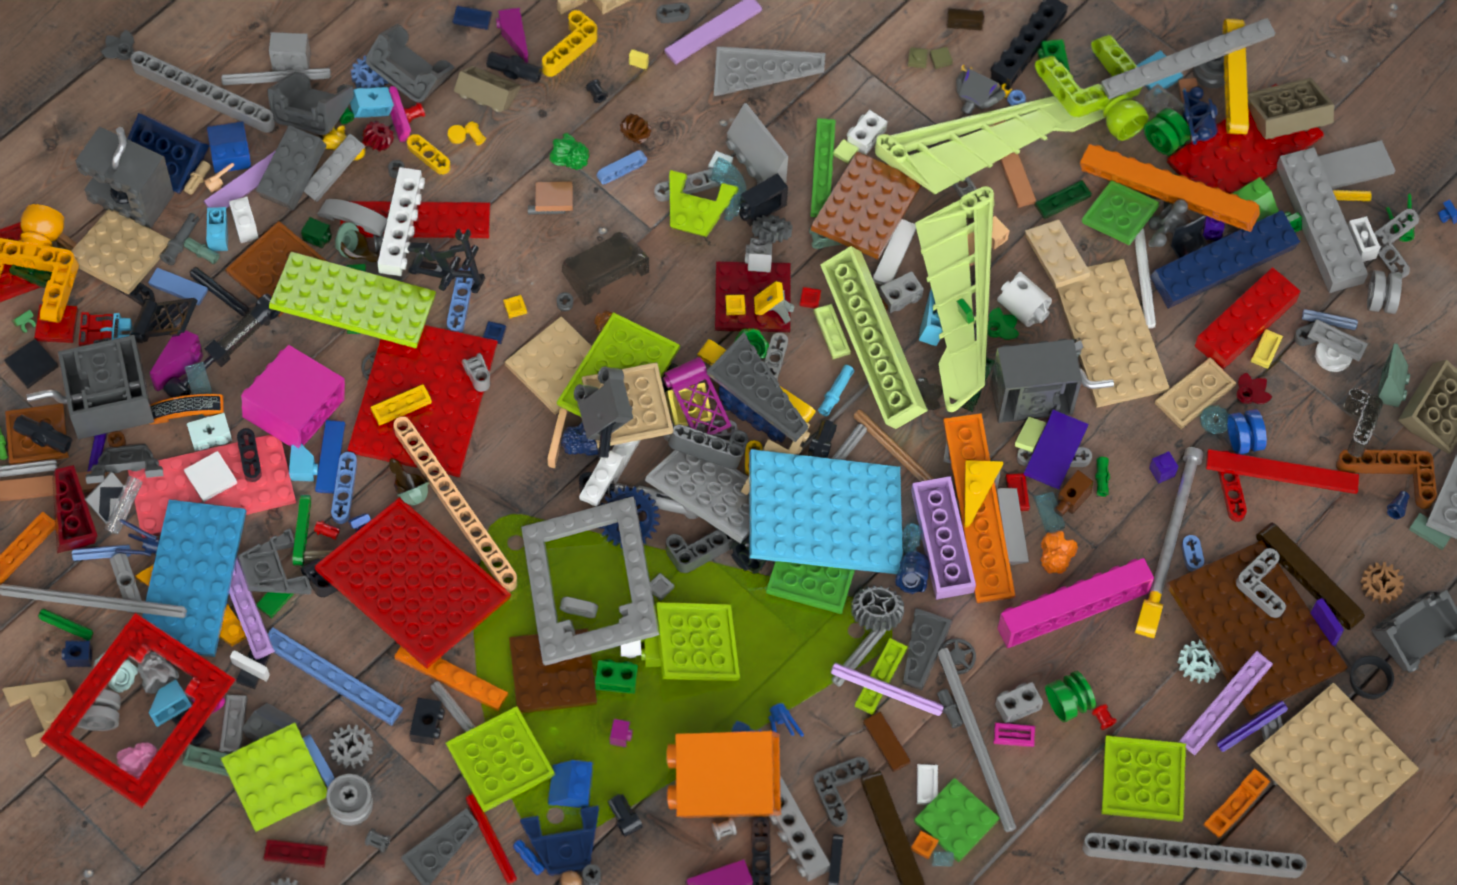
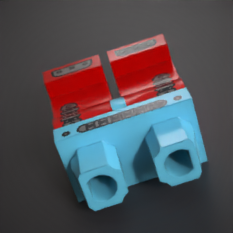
(102, 328)

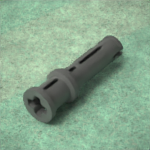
(175, 245)

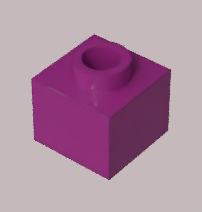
(620, 733)

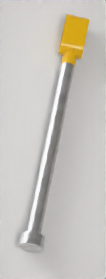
(1151, 608)

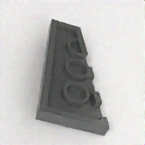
(926, 640)
(435, 851)

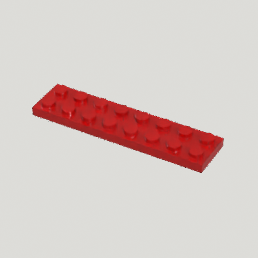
(439, 218)

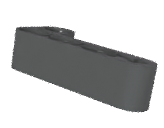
(709, 447)
(690, 552)

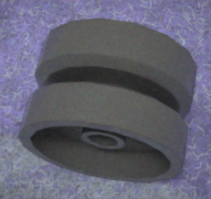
(1210, 73)

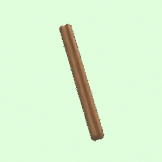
(892, 446)

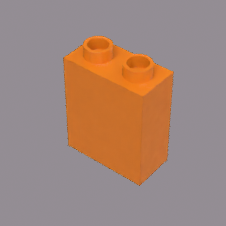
(725, 774)

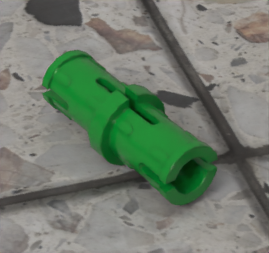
(1102, 476)

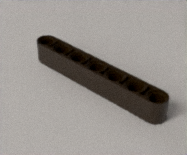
(1311, 576)
(891, 829)

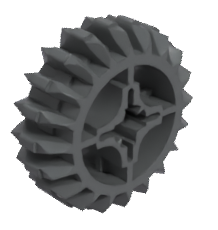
(877, 612)

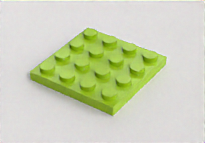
(697, 641)
(500, 759)
(275, 777)
(1143, 778)

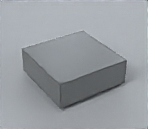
(661, 586)

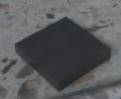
(31, 363)

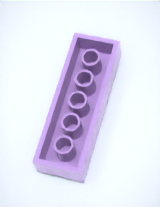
(943, 537)

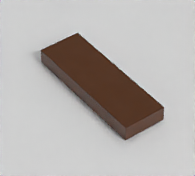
(886, 742)

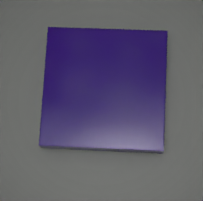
(1327, 621)

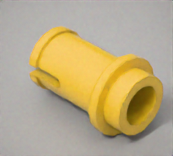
(475, 133)

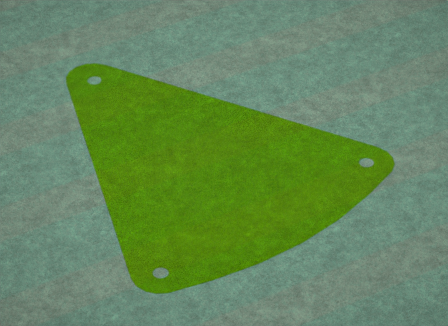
(780, 648)

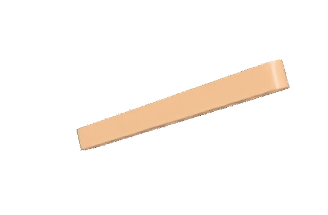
(451, 495)

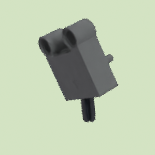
(604, 408)

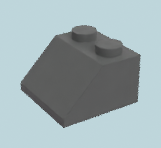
(267, 721)

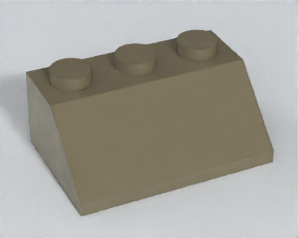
(486, 88)

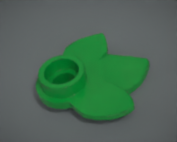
(1004, 325)

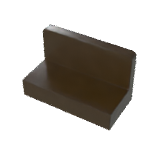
(965, 19)

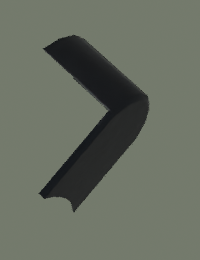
(1189, 238)

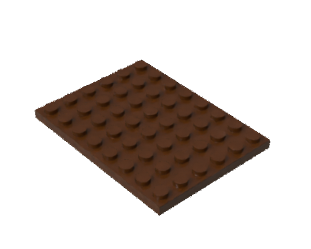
(1237, 628)

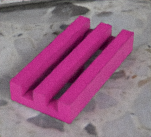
(1017, 742)

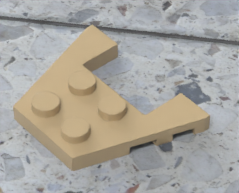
(48, 701)

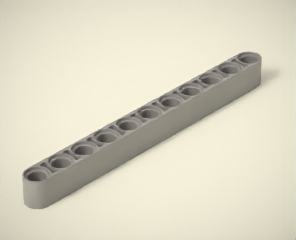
(1202, 850)

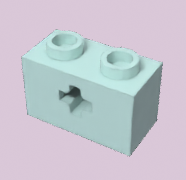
(201, 428)

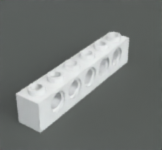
(405, 180)

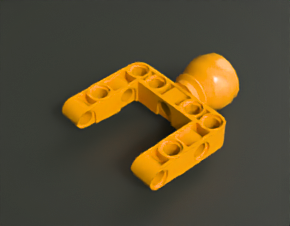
(40, 228)

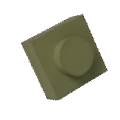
(918, 57)

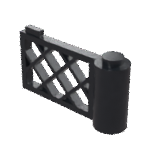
(151, 316)

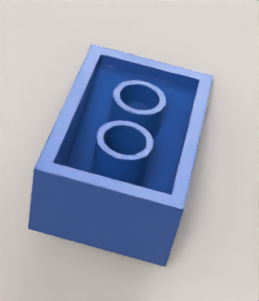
(229, 146)

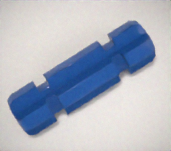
(528, 856)

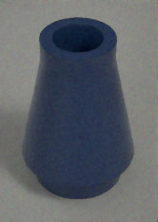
(1398, 506)

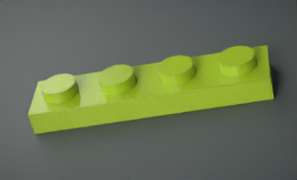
(884, 671)

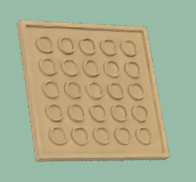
(1334, 762)

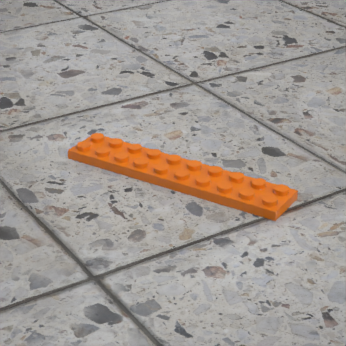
(985, 534)

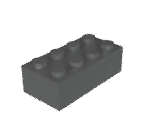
(291, 167)

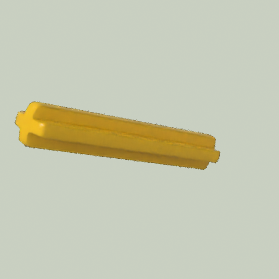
(1353, 195)

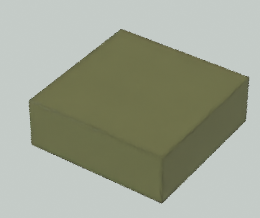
(941, 57)

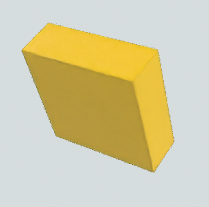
(735, 304)
(515, 306)

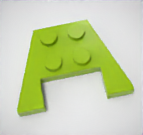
(695, 213)

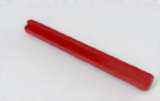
(491, 839)

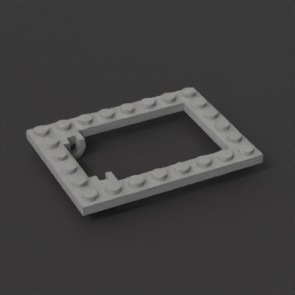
(638, 618)

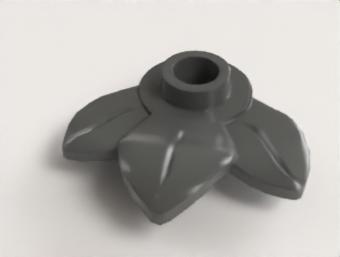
(117, 46)

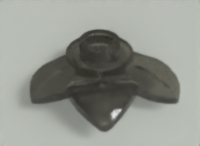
(929, 393)

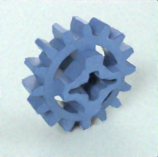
(365, 76)

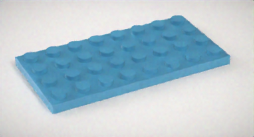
(195, 571)

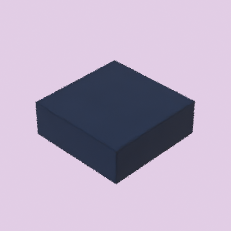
(495, 331)

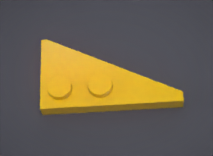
(978, 481)

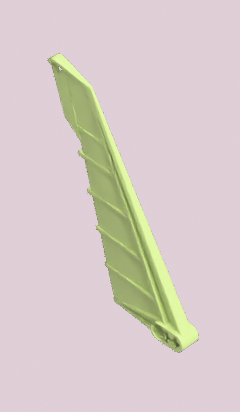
(964, 156)
(947, 262)

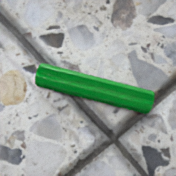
(65, 624)

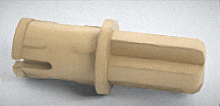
(197, 177)

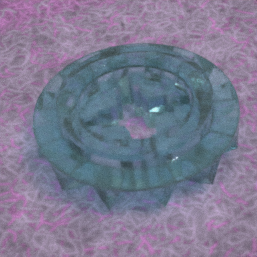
(1208, 422)
(913, 532)

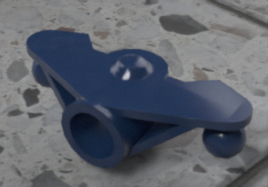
(1199, 115)

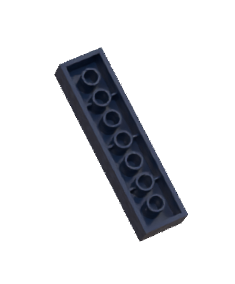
(1224, 259)

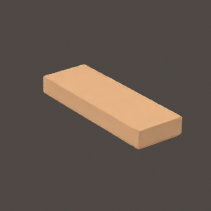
(557, 436)

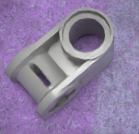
(476, 370)

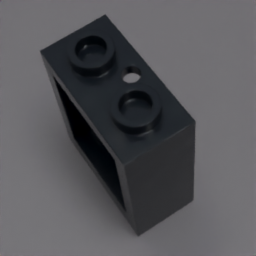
(763, 199)

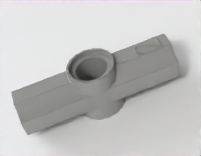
(124, 573)

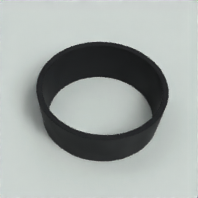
(1379, 662)

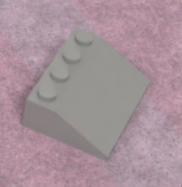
(756, 147)

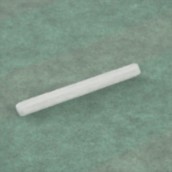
(1144, 278)

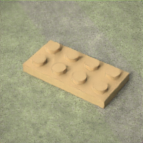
(1057, 253)

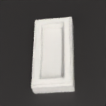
(249, 665)
(927, 783)

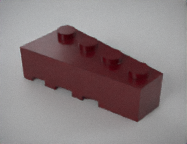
(72, 517)

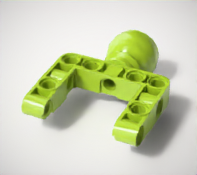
(1122, 114)

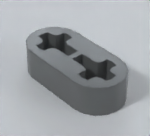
(673, 12)
(1305, 330)

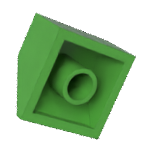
(1262, 195)

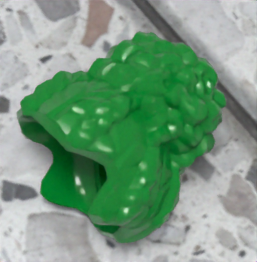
(569, 152)
(757, 340)

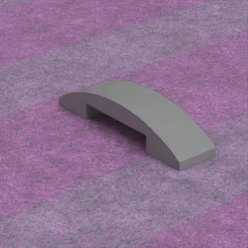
(354, 213)

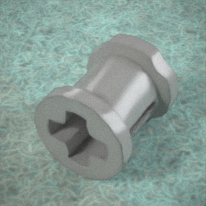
(724, 828)

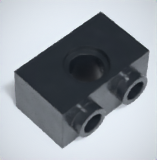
(425, 710)

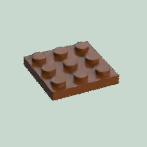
(22, 448)

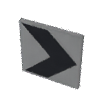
(105, 496)

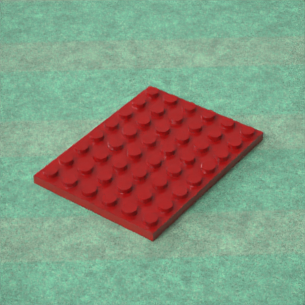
(443, 424)
(413, 582)

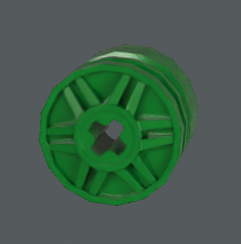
(1070, 696)

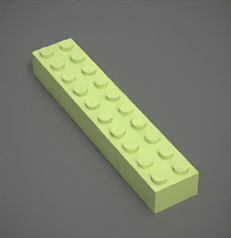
(873, 338)

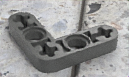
(833, 781)

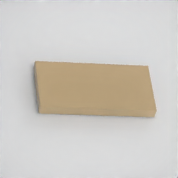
(1195, 393)

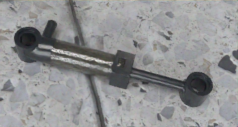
(229, 342)

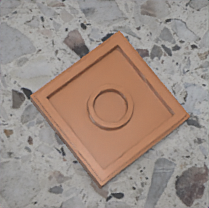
(554, 196)

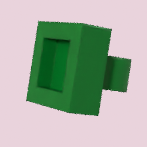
(1295, 220)
(23, 319)

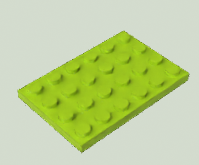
(620, 346)

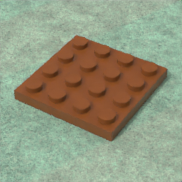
(265, 260)

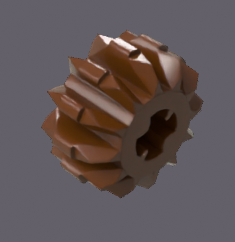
(635, 128)

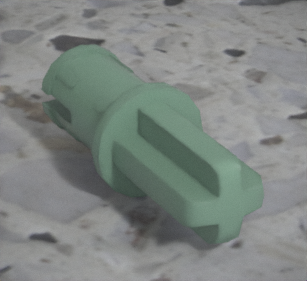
(201, 250)

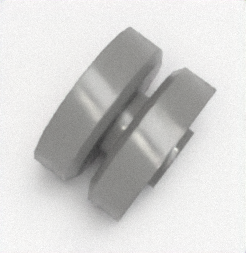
(1384, 292)
(103, 713)
(349, 799)

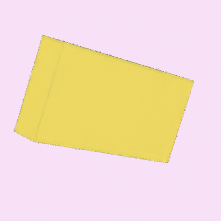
(1266, 348)

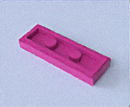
(398, 116)

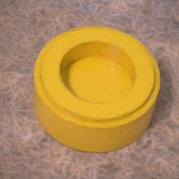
(456, 134)

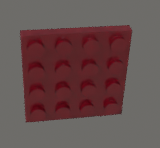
(735, 279)

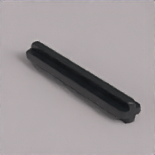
(219, 291)

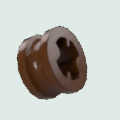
(112, 437)

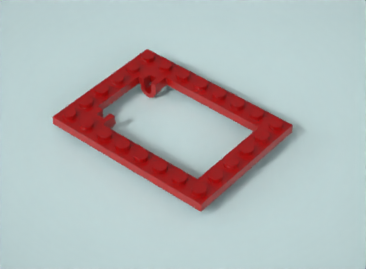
(134, 642)

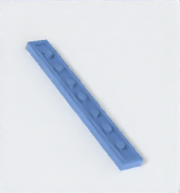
(334, 677)

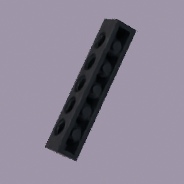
(1006, 75)

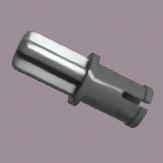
(950, 708)

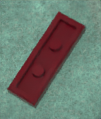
(295, 853)

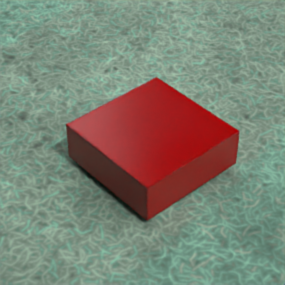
(810, 297)

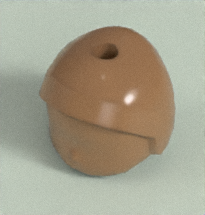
(570, 878)

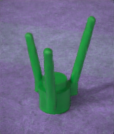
(1408, 236)

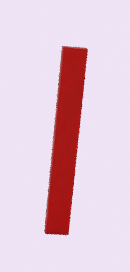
(1282, 471)

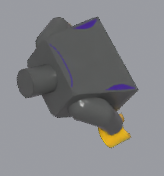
(978, 90)

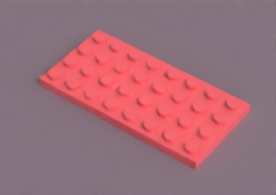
(269, 492)

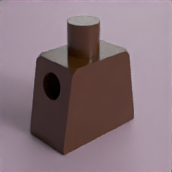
(1074, 493)

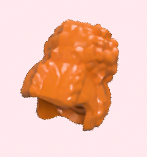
(1057, 552)

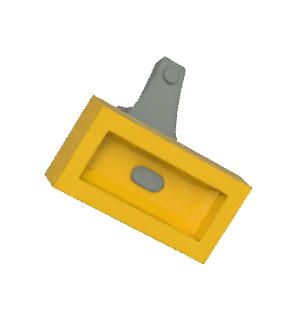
(773, 299)

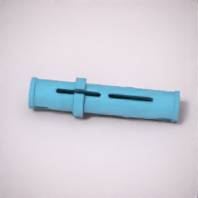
(834, 393)

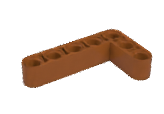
(1394, 466)

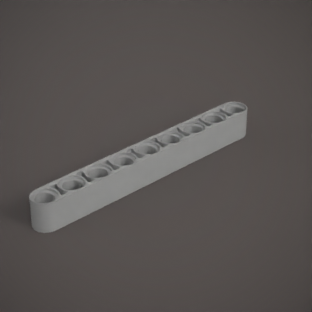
(195, 89)

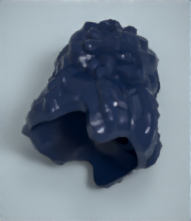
(575, 441)
(913, 573)

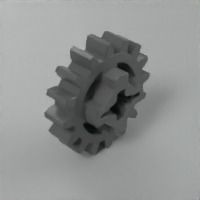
(772, 228)

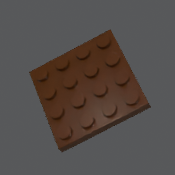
(552, 685)

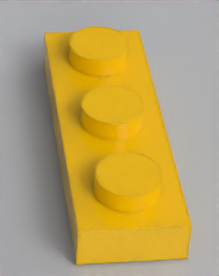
(401, 405)

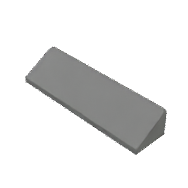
(1012, 525)

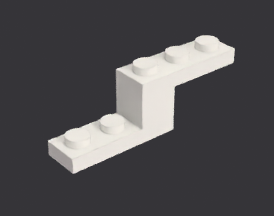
(607, 472)

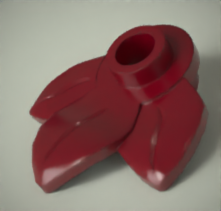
(1254, 389)

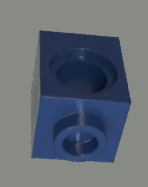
(83, 659)

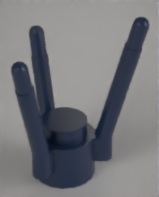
(150, 542)

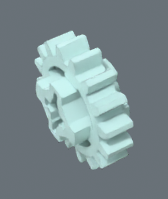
(1197, 670)

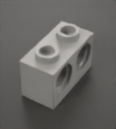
(758, 255)
(899, 289)
(1021, 706)

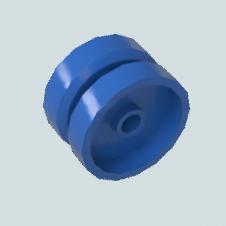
(1246, 431)

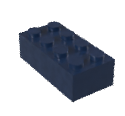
(745, 413)

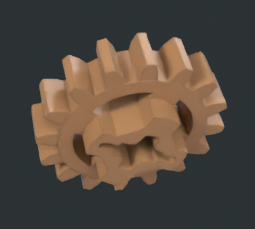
(1374, 584)

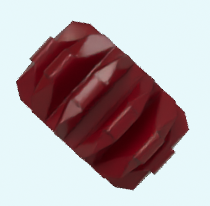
(377, 136)

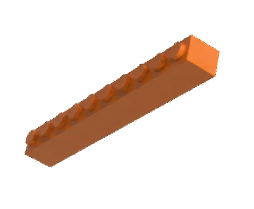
(1170, 187)

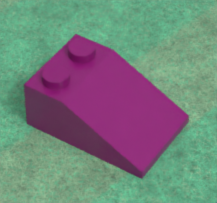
(177, 354)

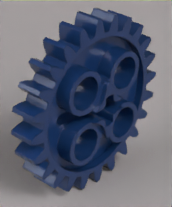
(646, 526)

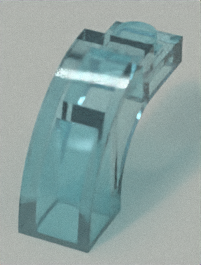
(728, 174)

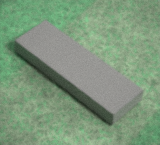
(1337, 340)
(233, 723)

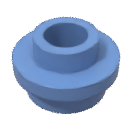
(1016, 94)

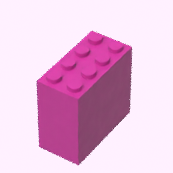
(293, 397)

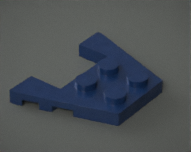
(564, 850)

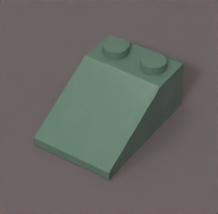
(1394, 378)

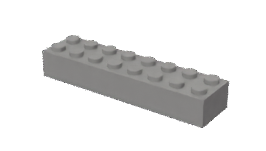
(1322, 220)

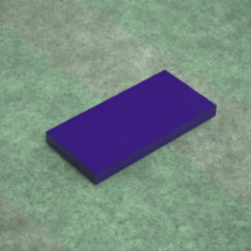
(1056, 449)

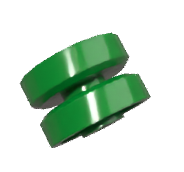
(1167, 131)

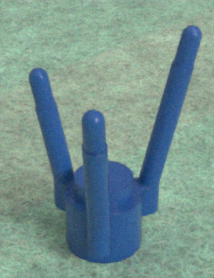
(782, 715)

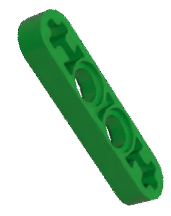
(301, 530)

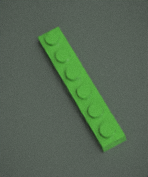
(822, 164)

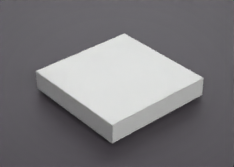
(210, 476)

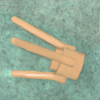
(214, 182)

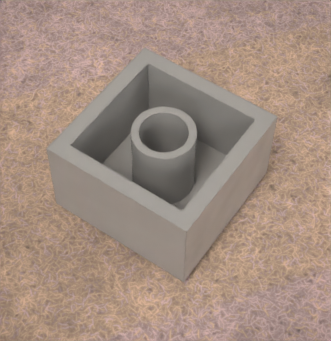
(289, 51)

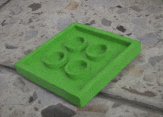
(1120, 212)
(956, 819)

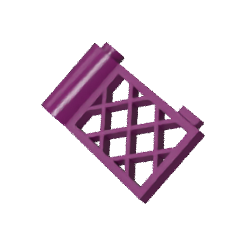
(688, 375)

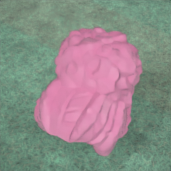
(136, 759)

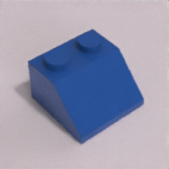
(571, 784)

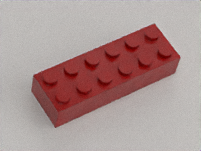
(1247, 318)

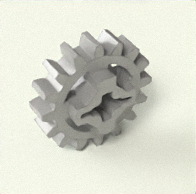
(344, 740)

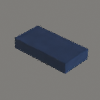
(472, 17)

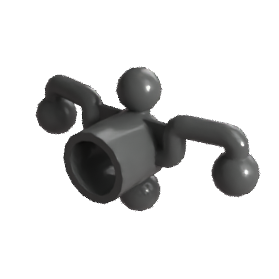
(1172, 217)

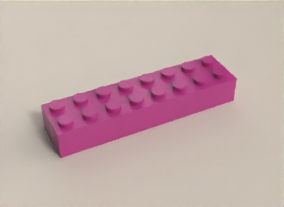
(1075, 602)

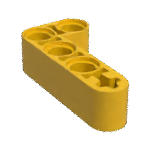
(553, 61)

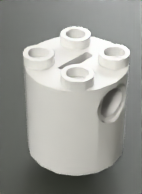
(1025, 300)

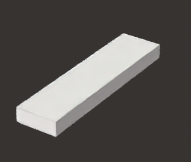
(894, 252)

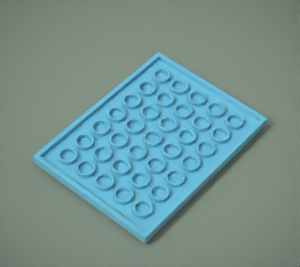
(825, 512)

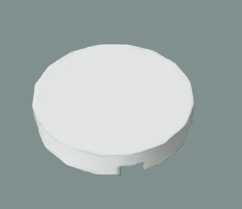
(1331, 359)

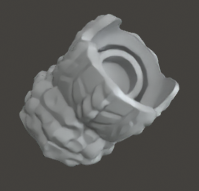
(156, 672)

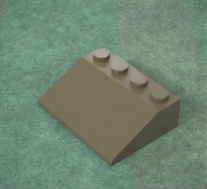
(1290, 108)
(1433, 407)

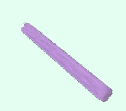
(887, 689)

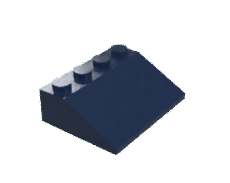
(180, 150)

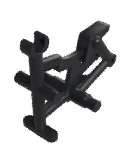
(443, 268)

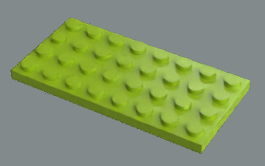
(353, 299)

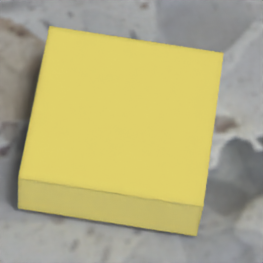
(638, 59)

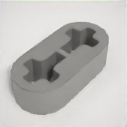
(578, 607)

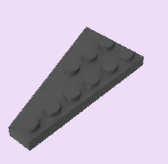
(753, 383)

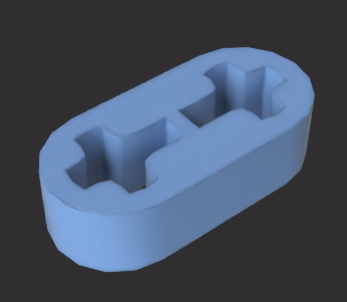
(1188, 554)

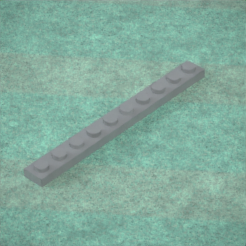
(1188, 58)

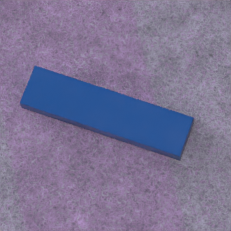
(330, 456)

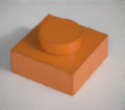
(924, 845)

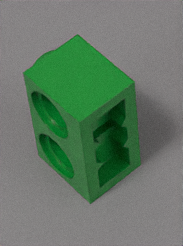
(1056, 47)
(615, 682)

